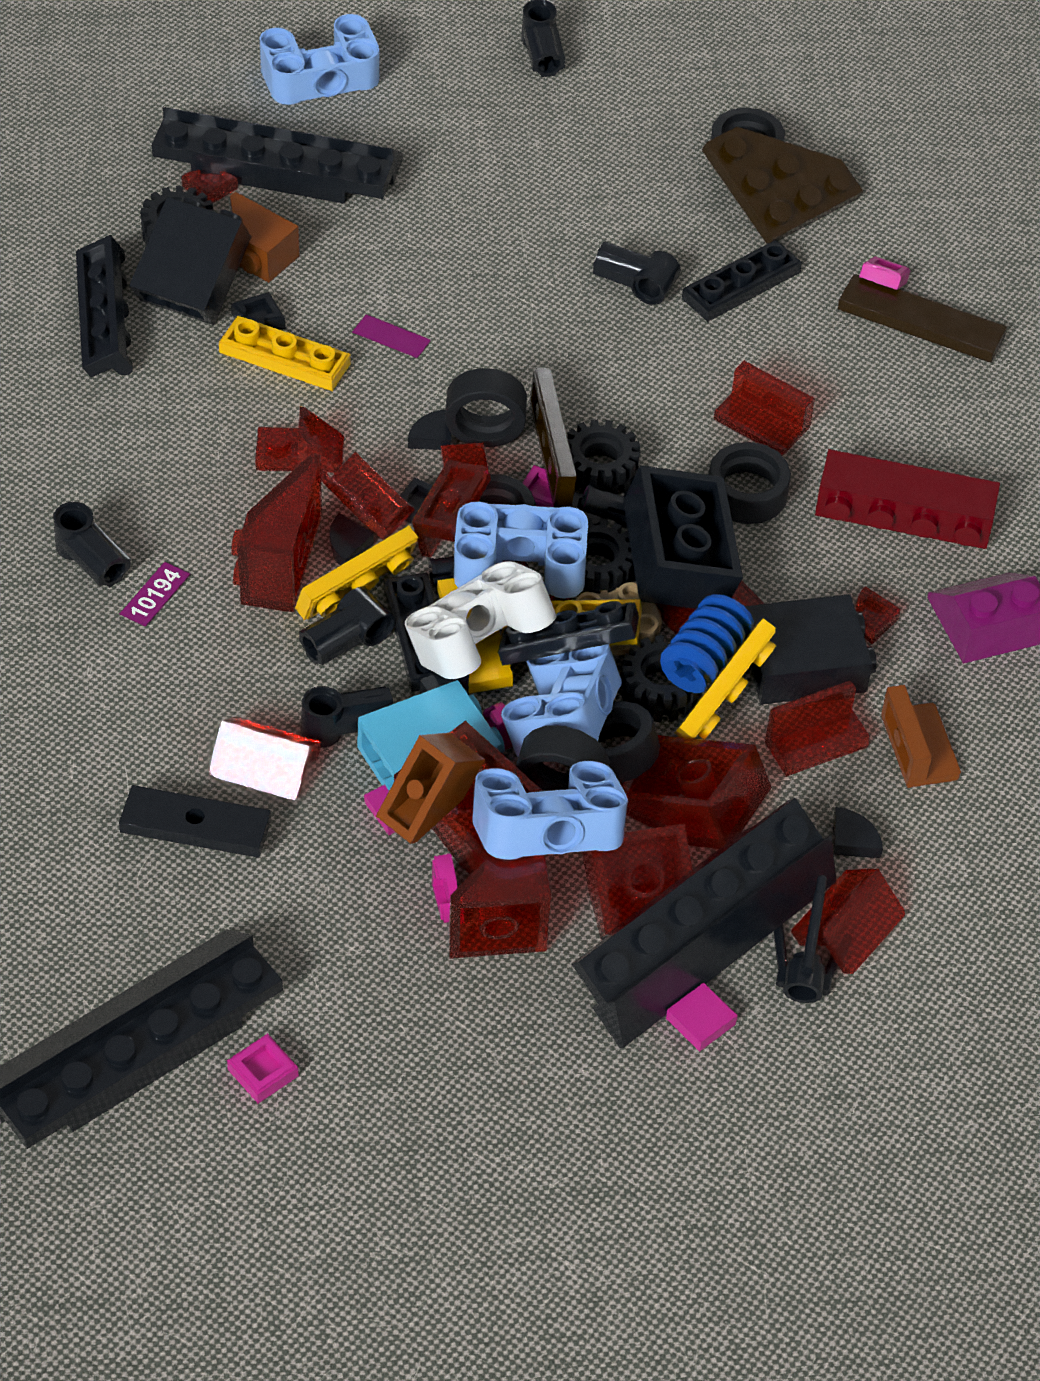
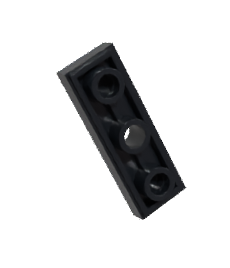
(741, 280)
(405, 597)
(571, 632)
(195, 821)

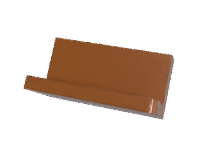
(918, 740)

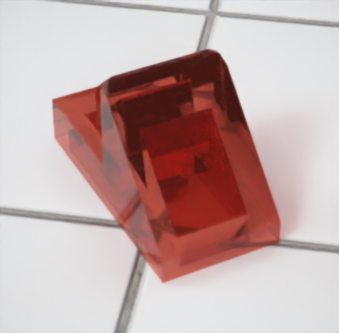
(288, 447)

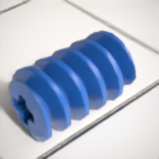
(706, 642)

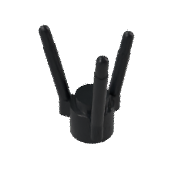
(805, 976)

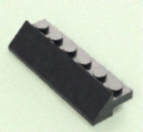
(276, 156)
(705, 921)
(135, 1037)

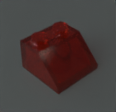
(501, 909)

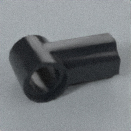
(542, 37)
(647, 276)
(86, 544)
(356, 621)
(330, 714)

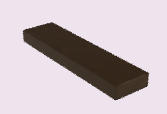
(922, 318)
(552, 438)

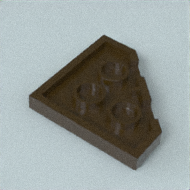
(780, 182)

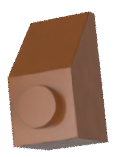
(272, 242)
(429, 785)

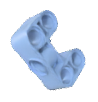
(320, 72)
(523, 533)
(573, 692)
(549, 822)

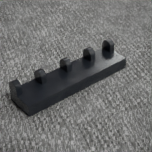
(103, 308)

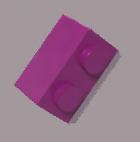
(990, 615)

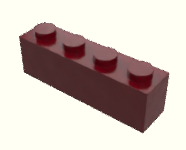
(907, 499)

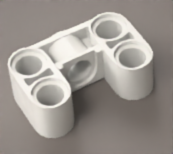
(498, 598)

